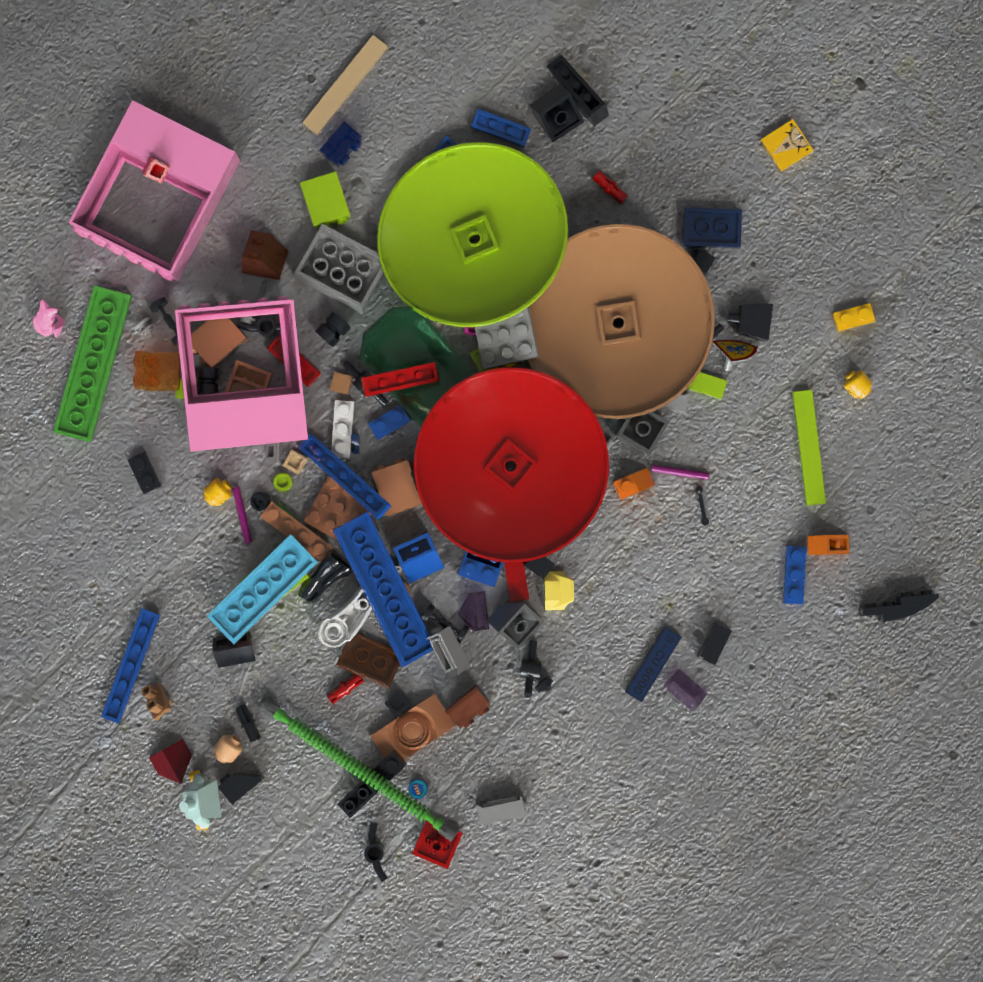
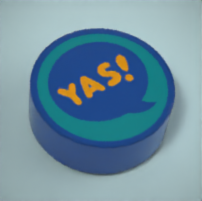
(418, 788)

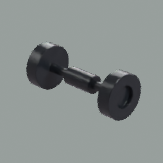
(158, 305)
(445, 623)

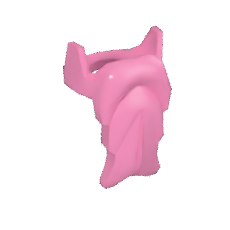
(45, 318)

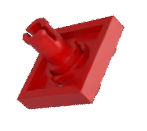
(437, 843)

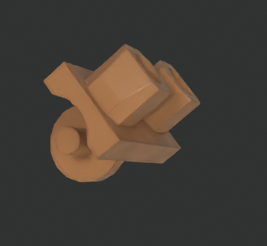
(157, 700)

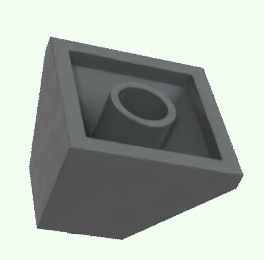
(515, 623)

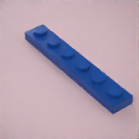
(344, 476)
(130, 665)

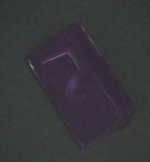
(685, 690)

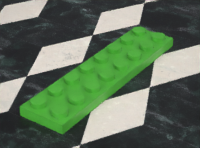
(92, 364)

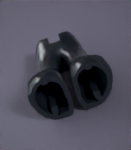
(327, 573)

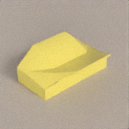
(558, 590)

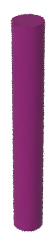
(680, 472)
(242, 515)

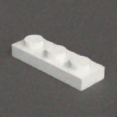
(342, 428)

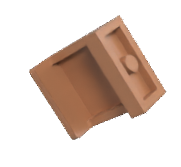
(216, 340)
(397, 486)

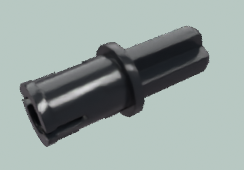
(248, 723)

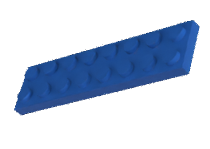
(384, 588)

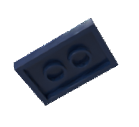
(712, 227)

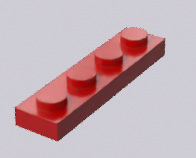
(399, 379)

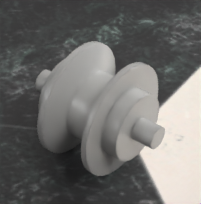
(143, 325)

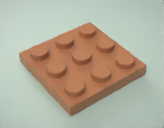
(332, 508)

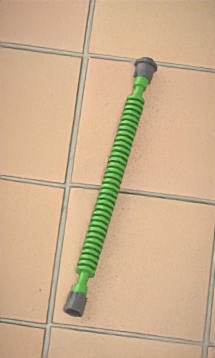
(299, 728)

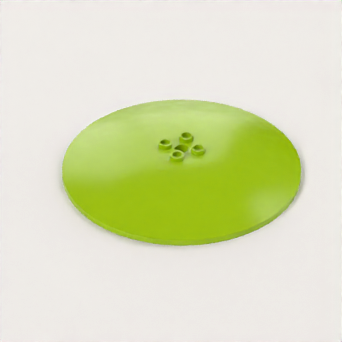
(462, 195)

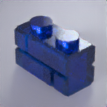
(341, 145)

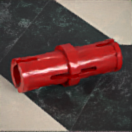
(610, 187)
(344, 688)

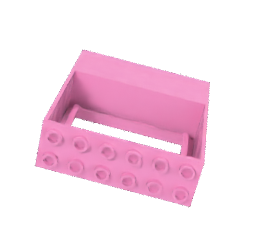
(196, 167)
(247, 415)

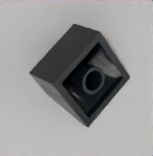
(557, 112)

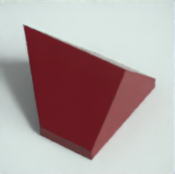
(172, 761)

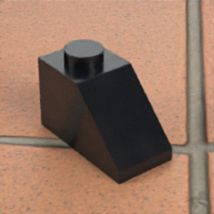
(238, 784)

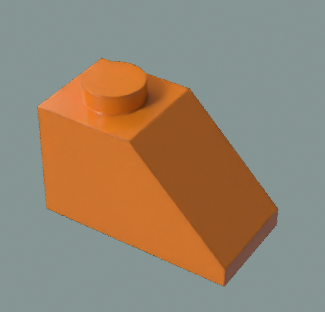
(633, 484)
(828, 544)

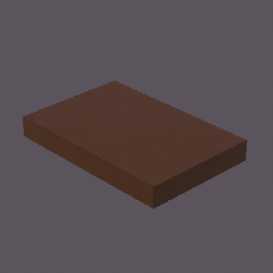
(369, 660)

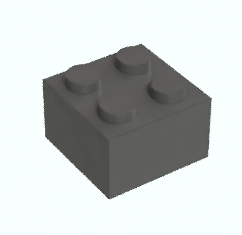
(643, 432)

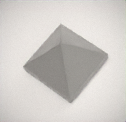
(273, 452)

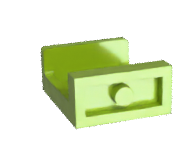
(325, 200)

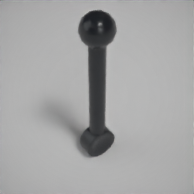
(704, 521)

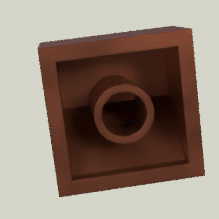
(263, 256)
(468, 707)

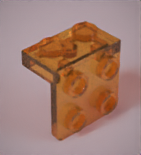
(156, 371)

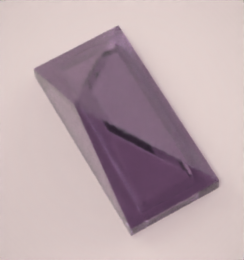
(475, 611)

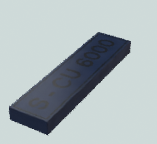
(653, 664)

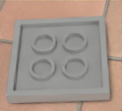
(507, 341)

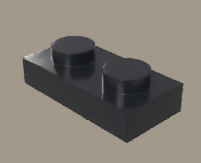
(144, 472)

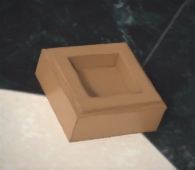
(341, 383)

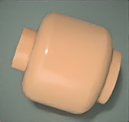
(227, 748)

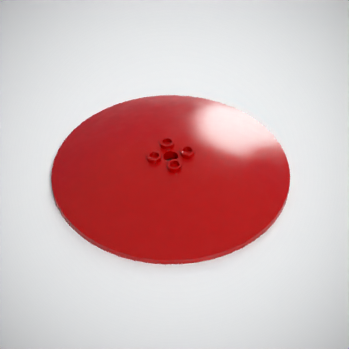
(522, 420)

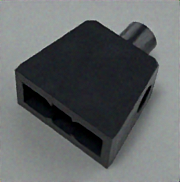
(753, 321)

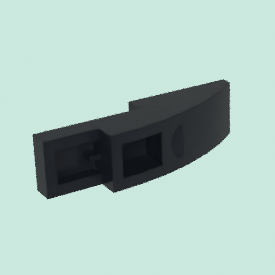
(906, 606)
(363, 792)

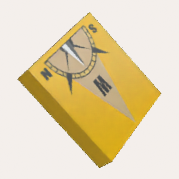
(786, 145)

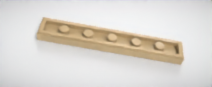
(345, 85)

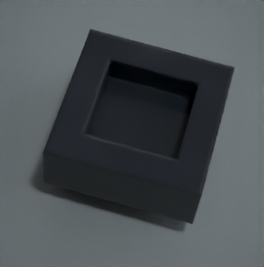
(397, 703)

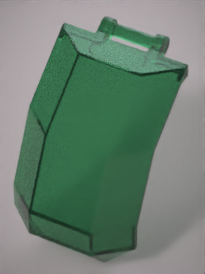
(407, 340)

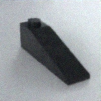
(584, 96)

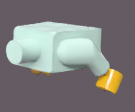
(201, 801)

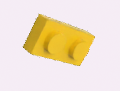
(853, 317)

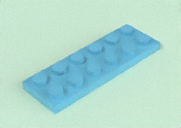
(262, 589)

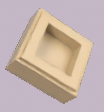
(295, 462)

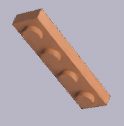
(289, 525)

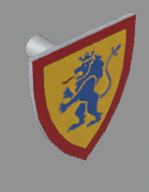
(734, 351)

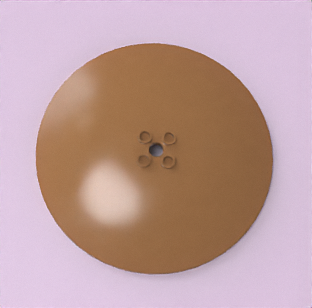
(664, 310)

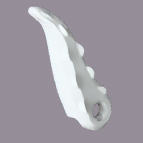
(347, 619)

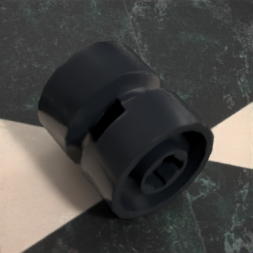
(332, 329)
(206, 380)

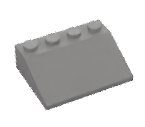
(340, 268)

